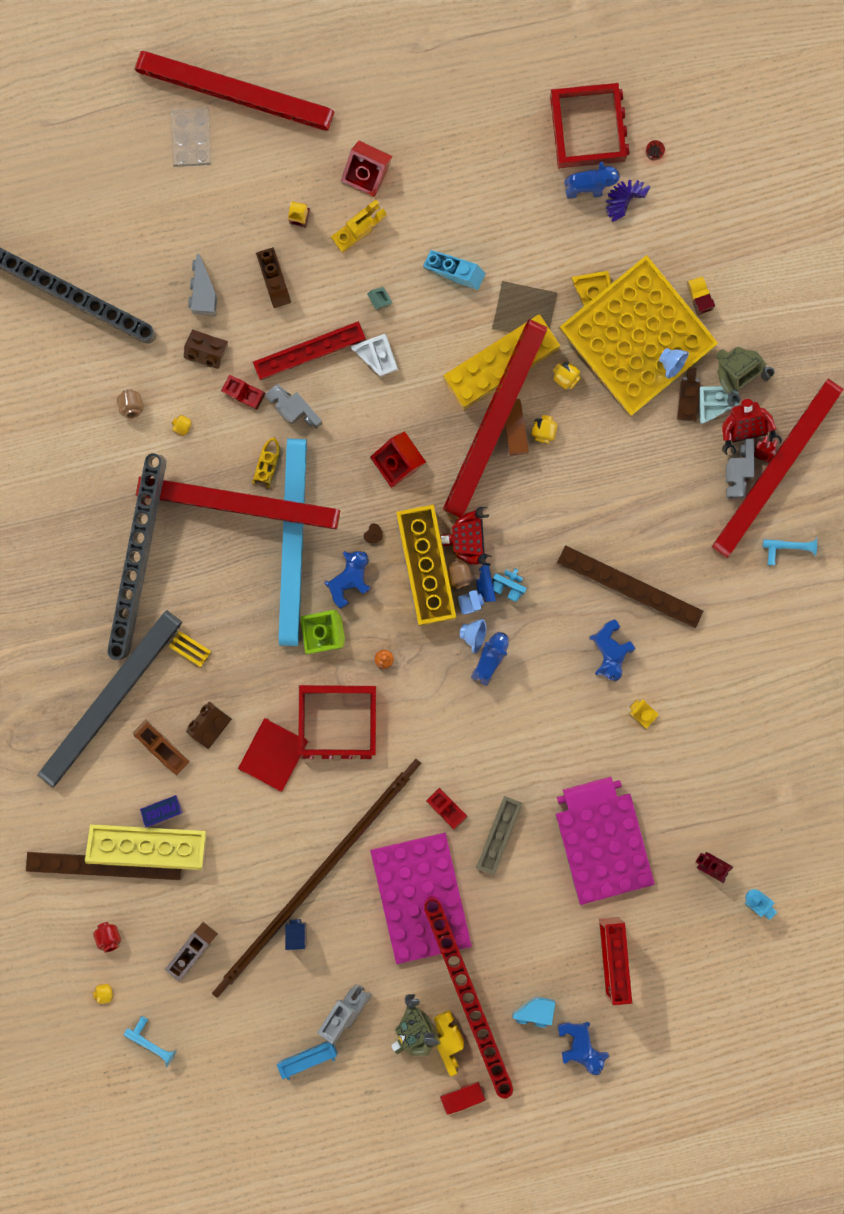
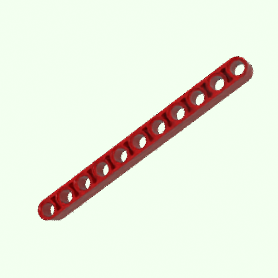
(234, 90)
(495, 418)
(777, 468)
(247, 504)
(472, 1005)

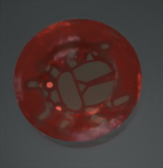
(655, 150)

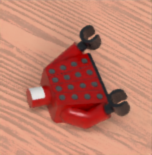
(747, 422)
(468, 538)

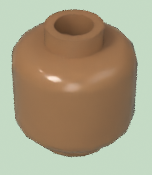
(130, 403)
(459, 575)

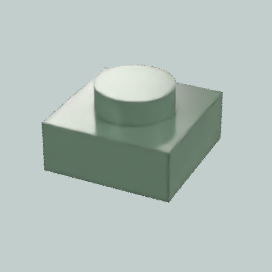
(379, 298)

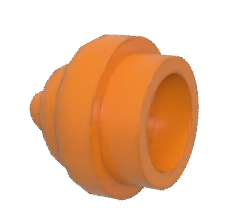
(384, 659)

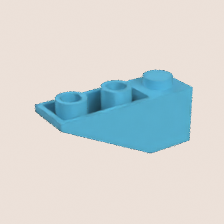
(455, 269)

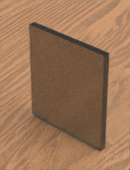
(521, 303)

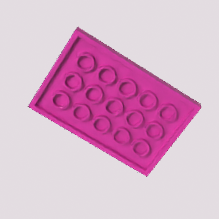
(405, 878)

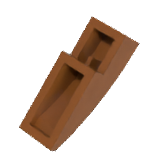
(516, 431)
(160, 747)

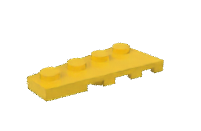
(590, 285)

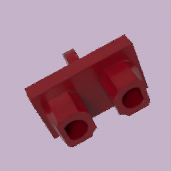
(713, 866)

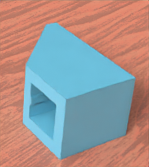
(536, 1010)

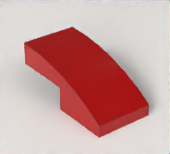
(243, 392)
(446, 808)
(462, 1098)

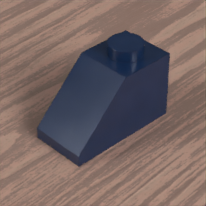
(295, 935)

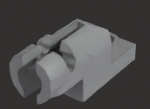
(292, 407)
(740, 470)
(344, 1014)

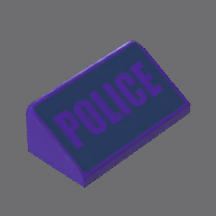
(161, 811)

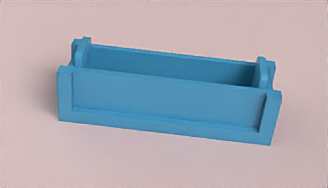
(306, 1059)

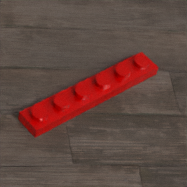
(309, 350)

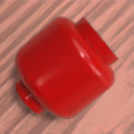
(107, 937)

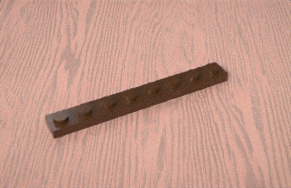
(630, 586)
(76, 865)

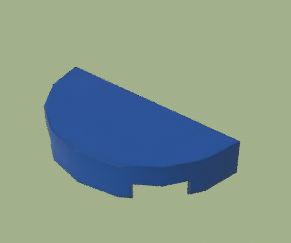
(485, 585)

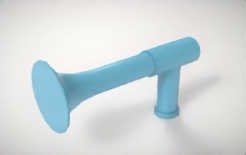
(779, 544)
(135, 1036)

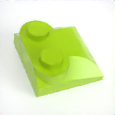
(322, 631)

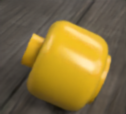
(181, 425)
(103, 993)

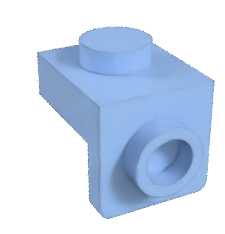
(470, 602)

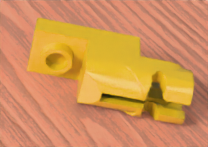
(358, 226)
(450, 1039)

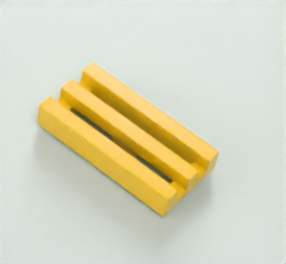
(203, 657)

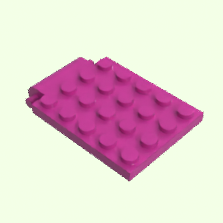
(602, 841)

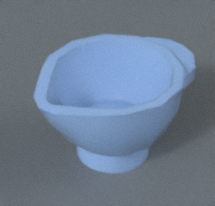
(673, 361)
(474, 634)

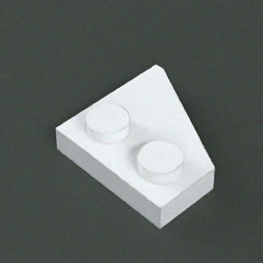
(377, 354)

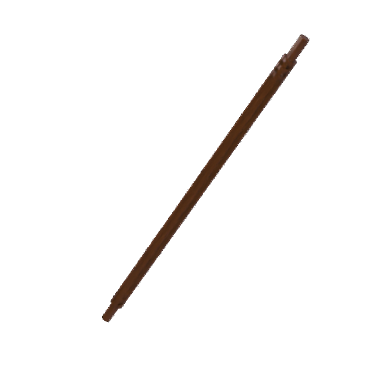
(316, 878)

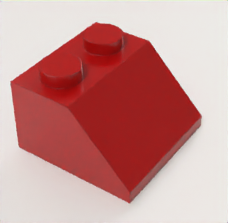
(366, 168)
(397, 459)

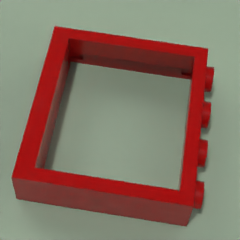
(591, 159)
(336, 689)
(615, 960)

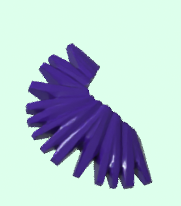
(622, 196)

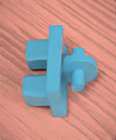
(516, 589)
(760, 903)

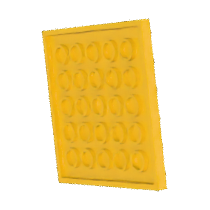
(630, 328)

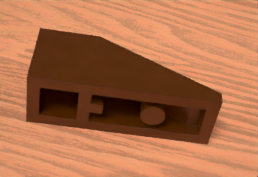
(191, 951)

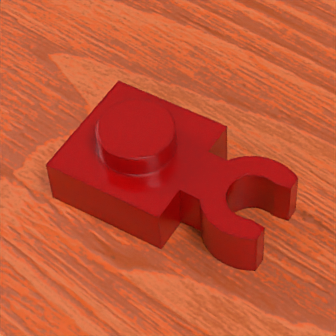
(765, 450)

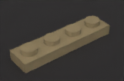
(499, 835)

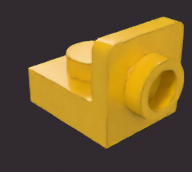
(643, 713)

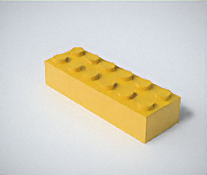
(483, 371)
(426, 565)

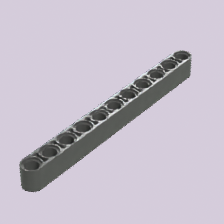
(70, 295)
(143, 549)
(109, 698)

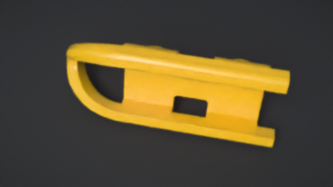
(268, 459)

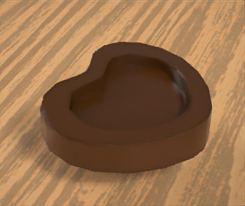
(374, 534)

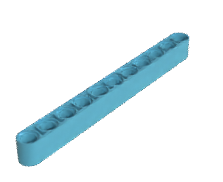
(292, 545)

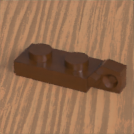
(689, 396)

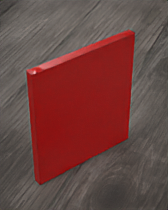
(272, 755)

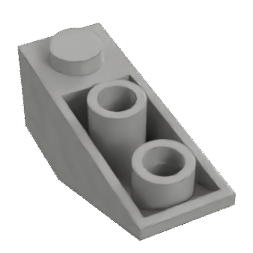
(204, 296)

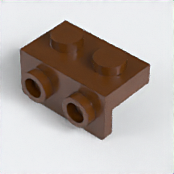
(205, 349)
(208, 725)

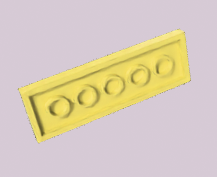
(145, 847)

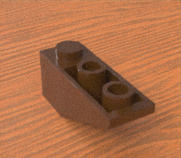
(273, 277)

